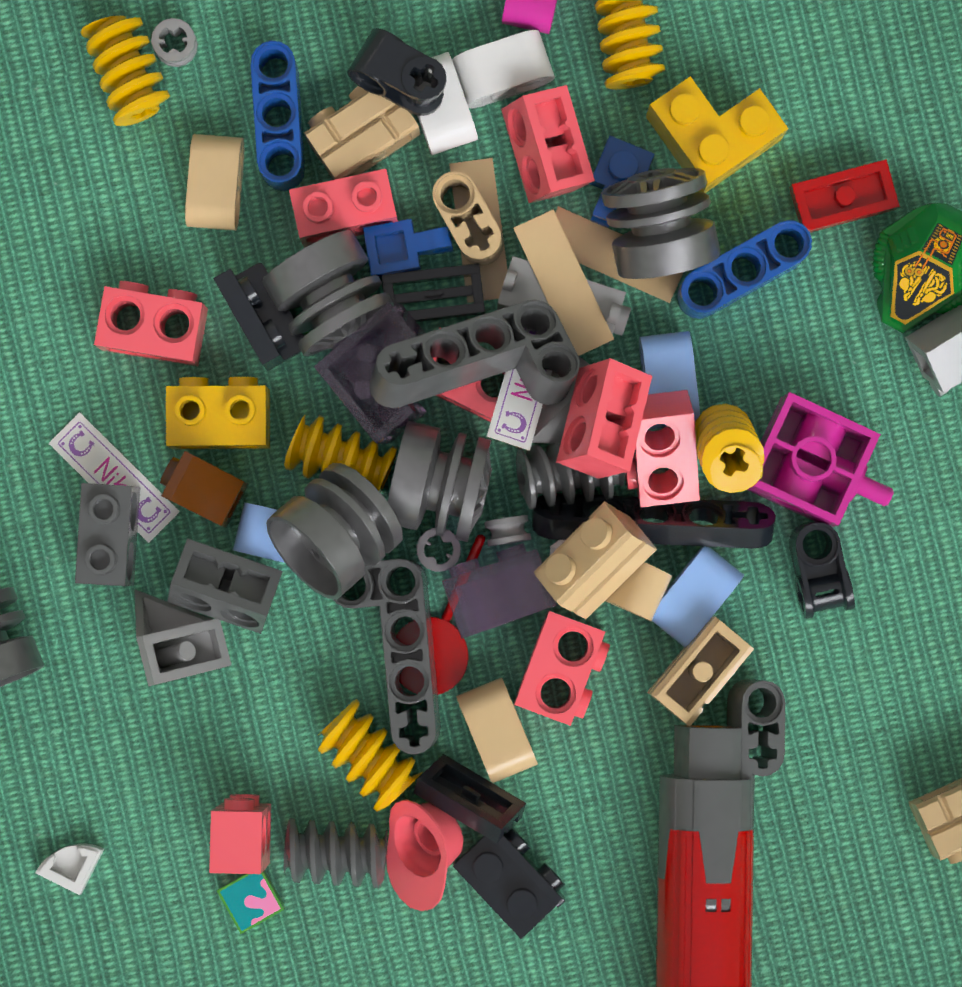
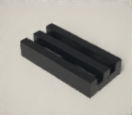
(436, 274)
(469, 798)

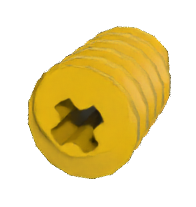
(628, 43)
(124, 68)
(728, 448)
(322, 449)
(367, 756)

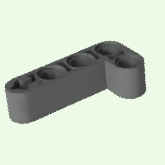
(410, 374)
(398, 655)

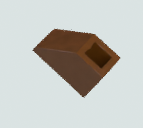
(202, 488)

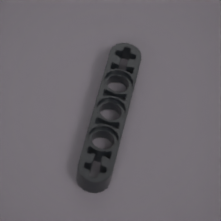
(734, 522)

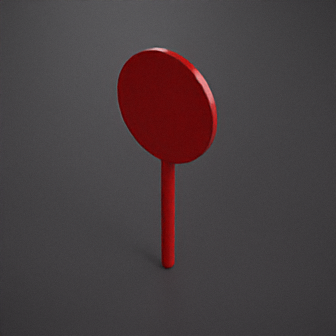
(450, 649)

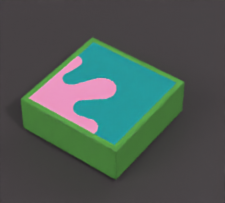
(250, 900)

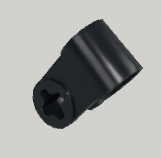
(393, 69)
(820, 573)

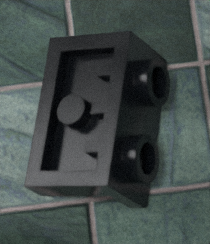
(258, 316)
(511, 881)

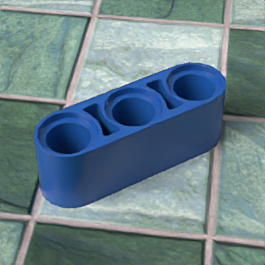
(271, 93)
(764, 257)

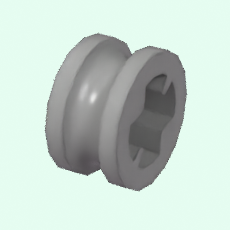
(175, 28)
(507, 530)
(430, 562)

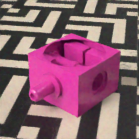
(817, 461)

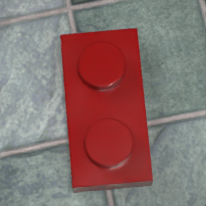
(844, 196)

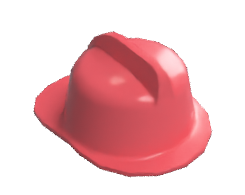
(420, 850)

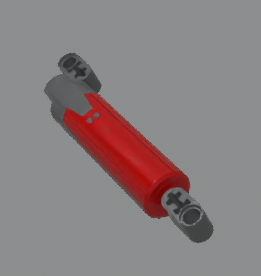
(710, 842)

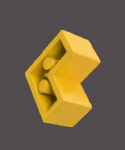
(712, 141)

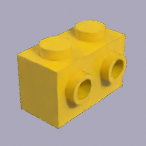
(218, 415)

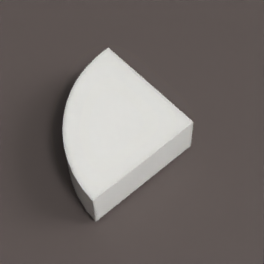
(71, 866)

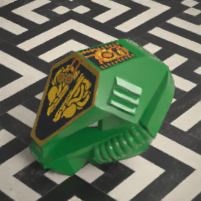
(919, 265)

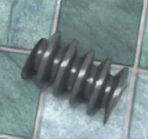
(541, 474)
(335, 853)

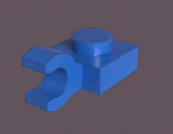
(615, 165)
(397, 246)

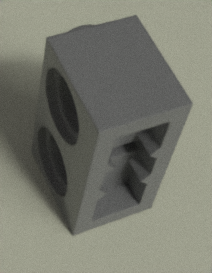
(107, 534)
(224, 586)

